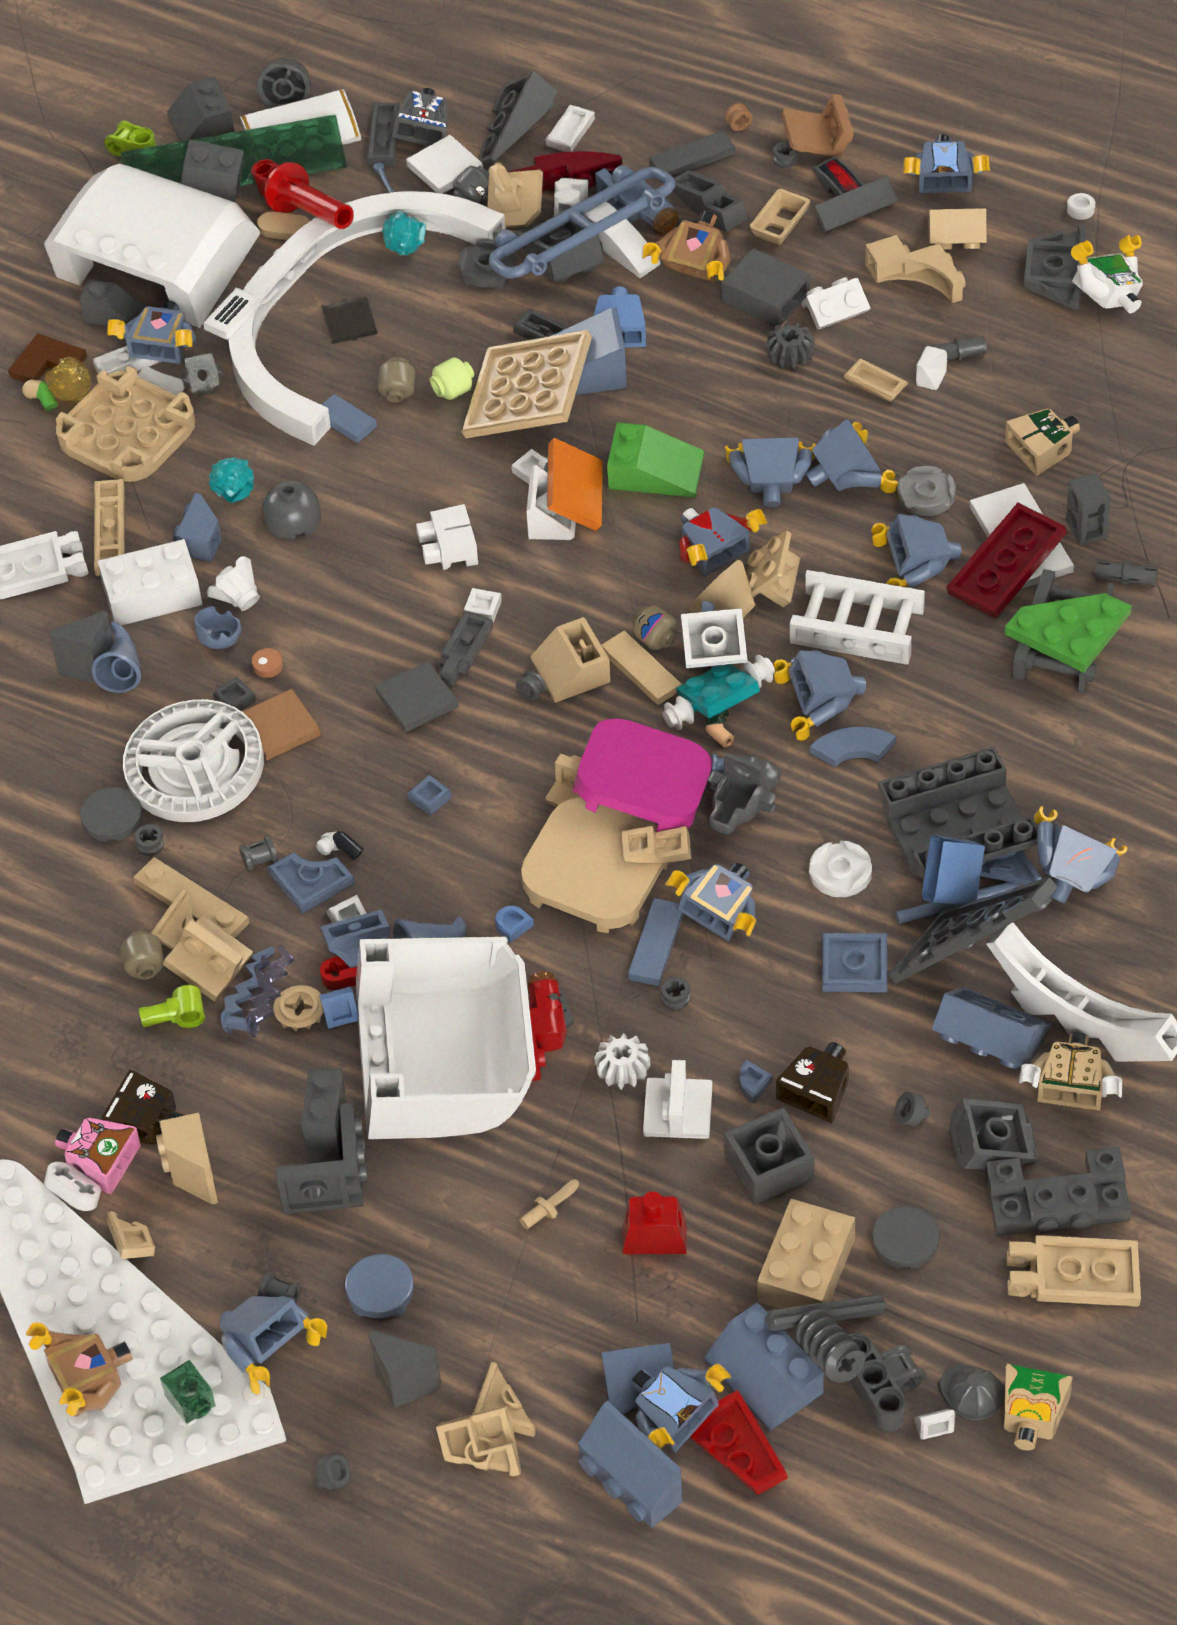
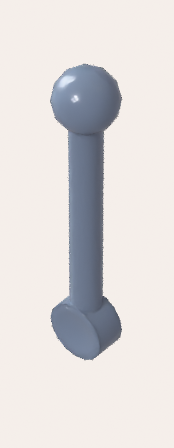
(379, 169)

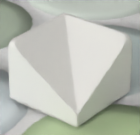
(931, 368)

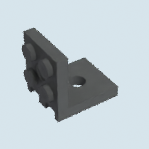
(328, 1183)

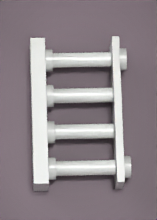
(851, 639)

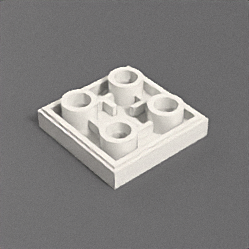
(442, 163)

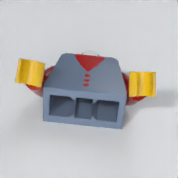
(716, 537)

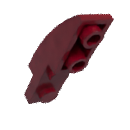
(573, 166)

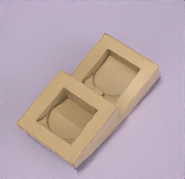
(648, 846)

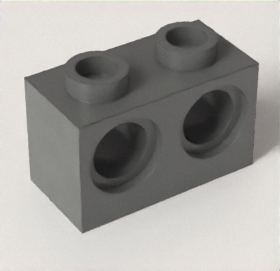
(1088, 509)

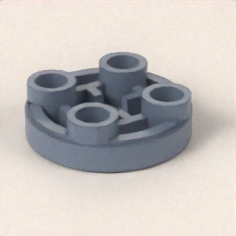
(379, 1286)

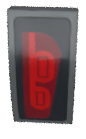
(837, 176)

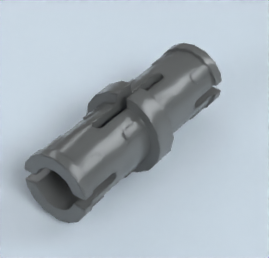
(1126, 572)

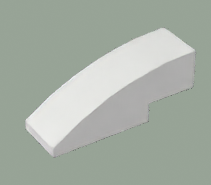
(622, 242)

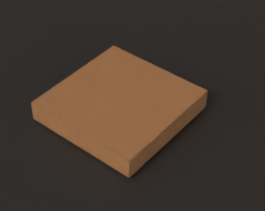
(282, 723)

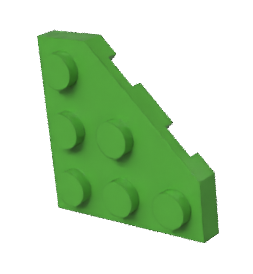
(1070, 628)

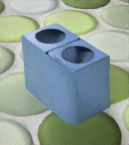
(952, 870)

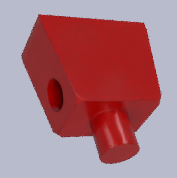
(654, 1225)

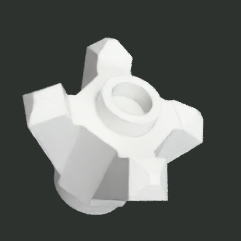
(236, 585)

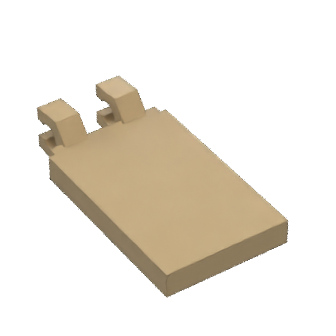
(1076, 1270)

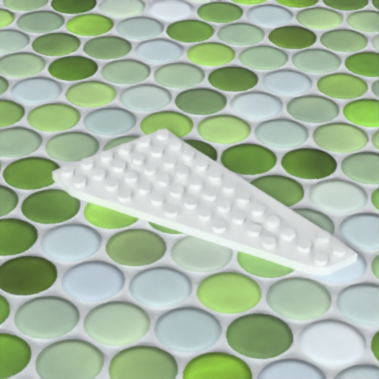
(78, 1284)

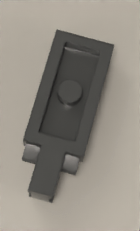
(464, 646)

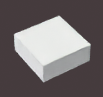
(483, 603)

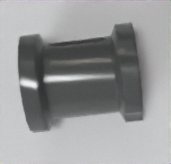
(258, 853)
(274, 1287)

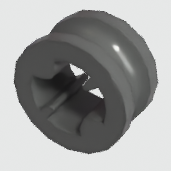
(781, 160)
(531, 685)
(149, 847)
(683, 988)

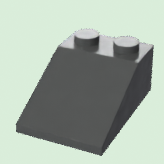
(579, 259)

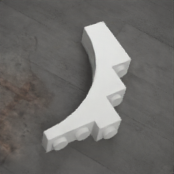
(1046, 990)

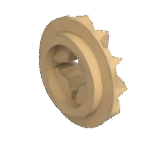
(288, 1002)

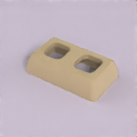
(768, 216)

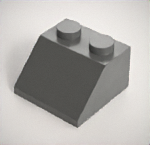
(201, 111)
(213, 169)

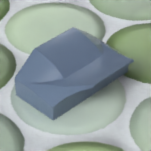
(345, 935)

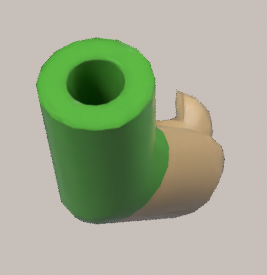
(40, 390)

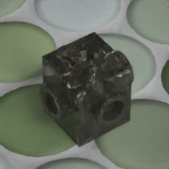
(193, 366)

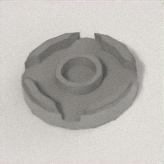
(926, 491)

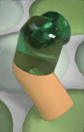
(715, 729)

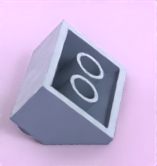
(990, 1027)
(766, 1367)
(630, 1466)

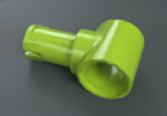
(183, 1008)

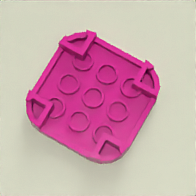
(643, 773)

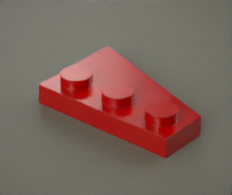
(740, 1445)

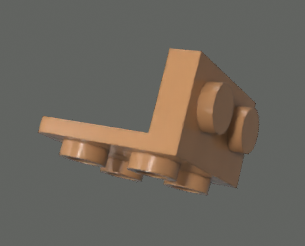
(817, 132)

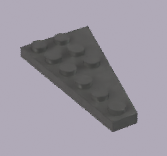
(970, 922)

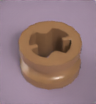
(738, 117)

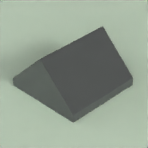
(79, 644)
(404, 1367)

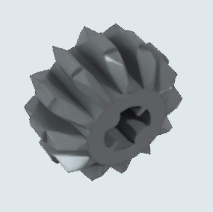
(790, 345)

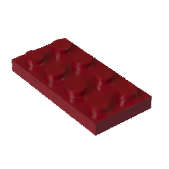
(1006, 560)

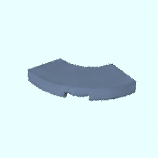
(852, 744)

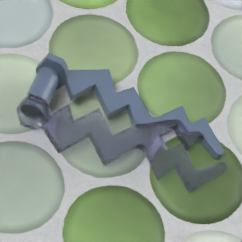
(263, 980)

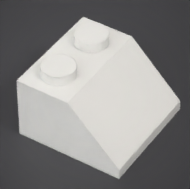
(713, 638)

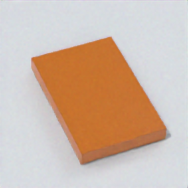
(574, 484)

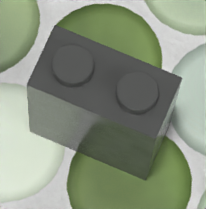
(765, 287)
(322, 1115)

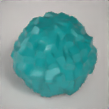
(403, 233)
(231, 479)

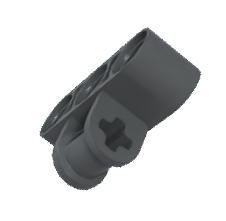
(895, 1375)

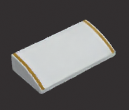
(309, 108)

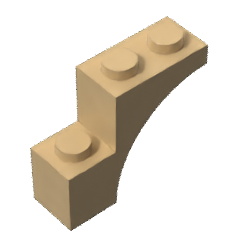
(931, 265)

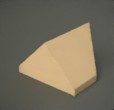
(727, 591)

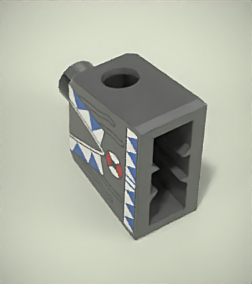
(422, 118)

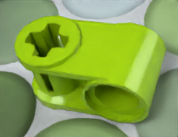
(128, 138)

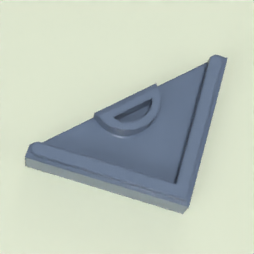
(1011, 868)

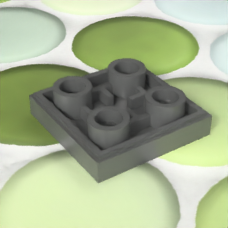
(416, 696)

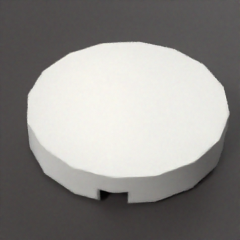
(840, 869)

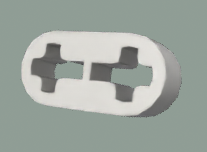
(72, 1186)

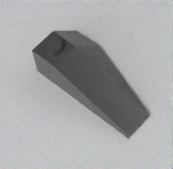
(516, 111)

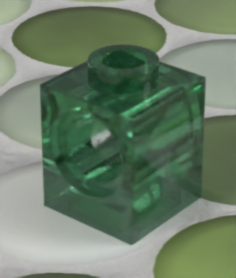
(185, 1380)

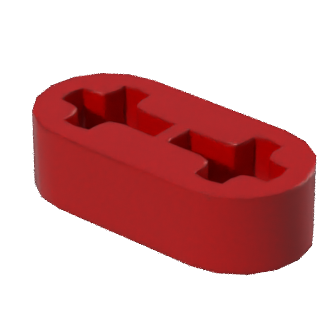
(346, 976)

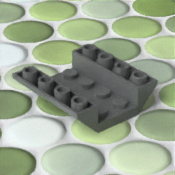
(957, 801)

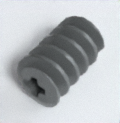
(829, 1346)

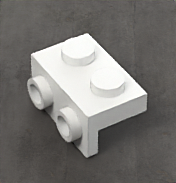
(836, 303)

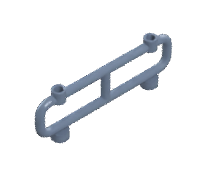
(623, 179)

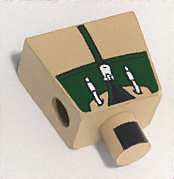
(1041, 438)

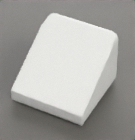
(347, 909)
(935, 1423)

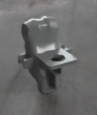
(741, 791)

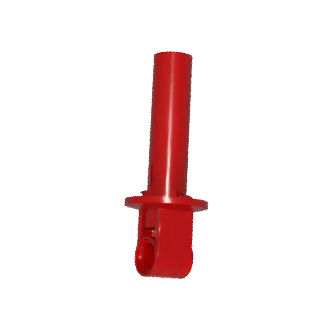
(288, 188)

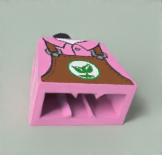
(100, 1150)

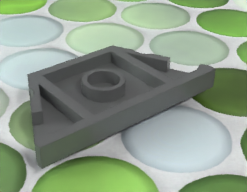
(1052, 267)

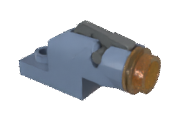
(661, 220)

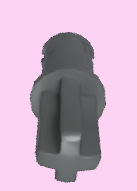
(963, 348)

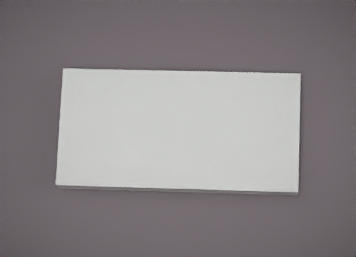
(995, 506)

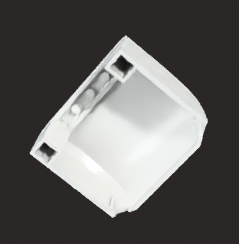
(156, 233)
(442, 1035)

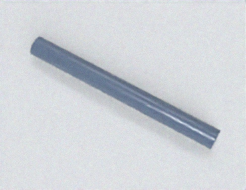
(935, 908)

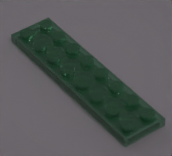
(308, 142)

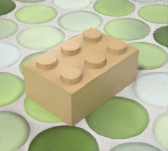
(806, 1256)

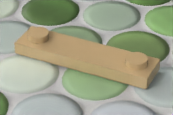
(108, 520)
(167, 883)

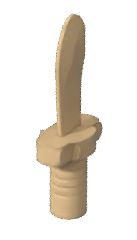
(546, 1207)

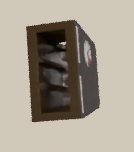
(815, 1081)
(141, 1105)

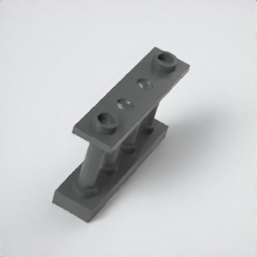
(1027, 658)

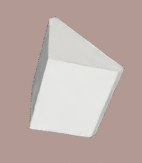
(541, 521)

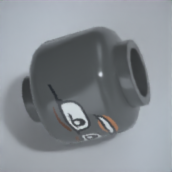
(472, 184)

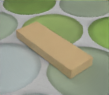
(641, 667)

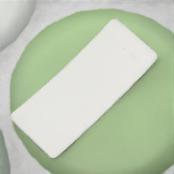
(166, 382)

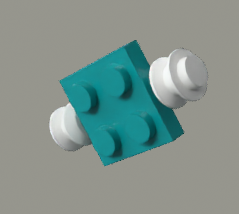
(717, 690)

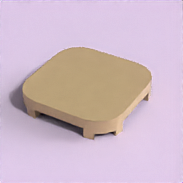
(125, 426)
(582, 866)

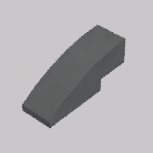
(709, 195)

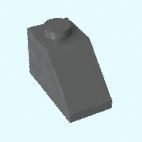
(107, 301)

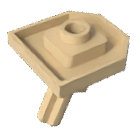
(515, 195)

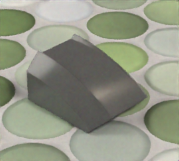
(991, 1132)

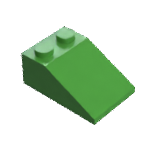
(653, 462)

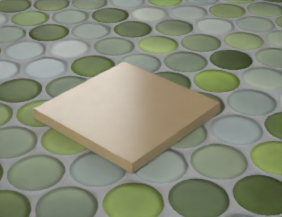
(527, 384)

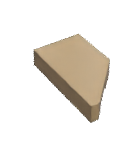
(130, 1239)

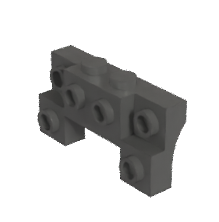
(1058, 1201)

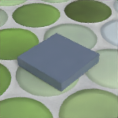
(854, 962)

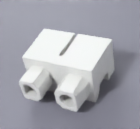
(452, 537)

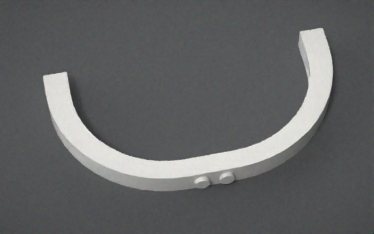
(267, 396)

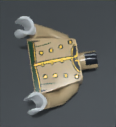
(1072, 1074)

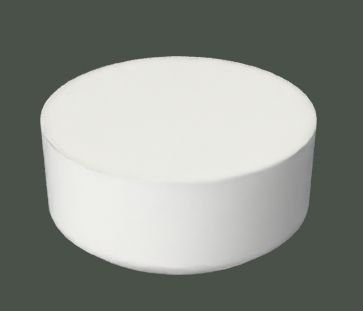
(1081, 206)

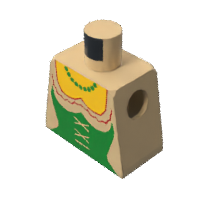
(1034, 1403)

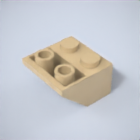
(571, 661)

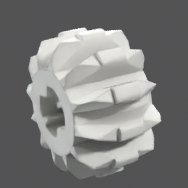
(622, 1061)

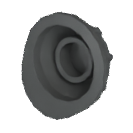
(971, 1391)

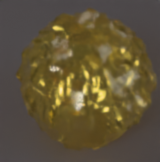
(69, 380)

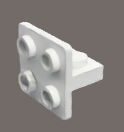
(677, 1105)

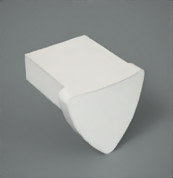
(522, 467)

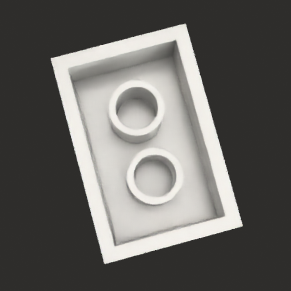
(150, 582)

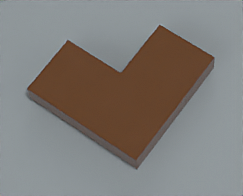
(40, 355)

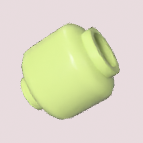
(452, 378)

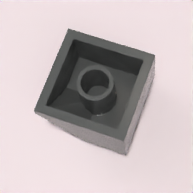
(769, 1156)

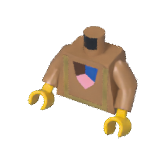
(693, 249)
(81, 1366)

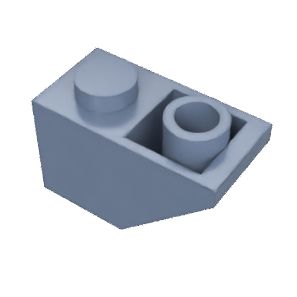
(199, 529)

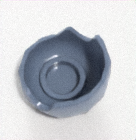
(217, 629)

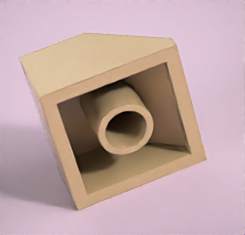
(957, 226)
(186, 1156)

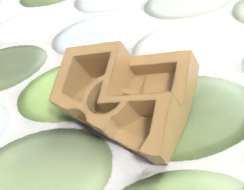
(481, 1441)

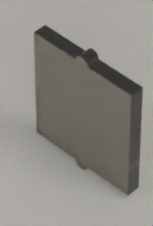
(349, 319)

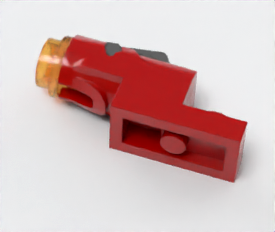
(548, 1016)

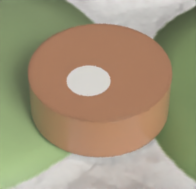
(267, 663)

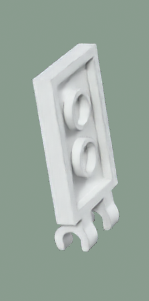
(40, 563)

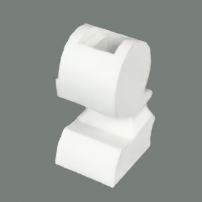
(569, 193)

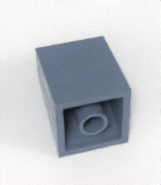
(605, 359)

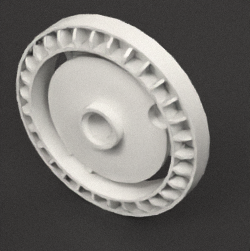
(193, 760)

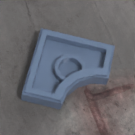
(310, 882)

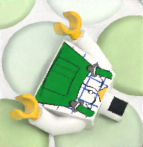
(1110, 278)

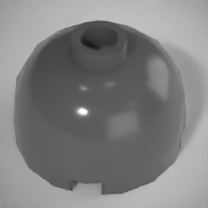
(283, 82)
(291, 510)

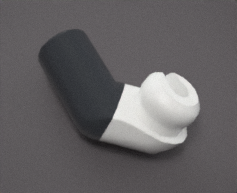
(339, 841)

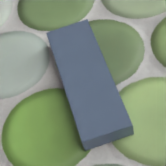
(656, 942)

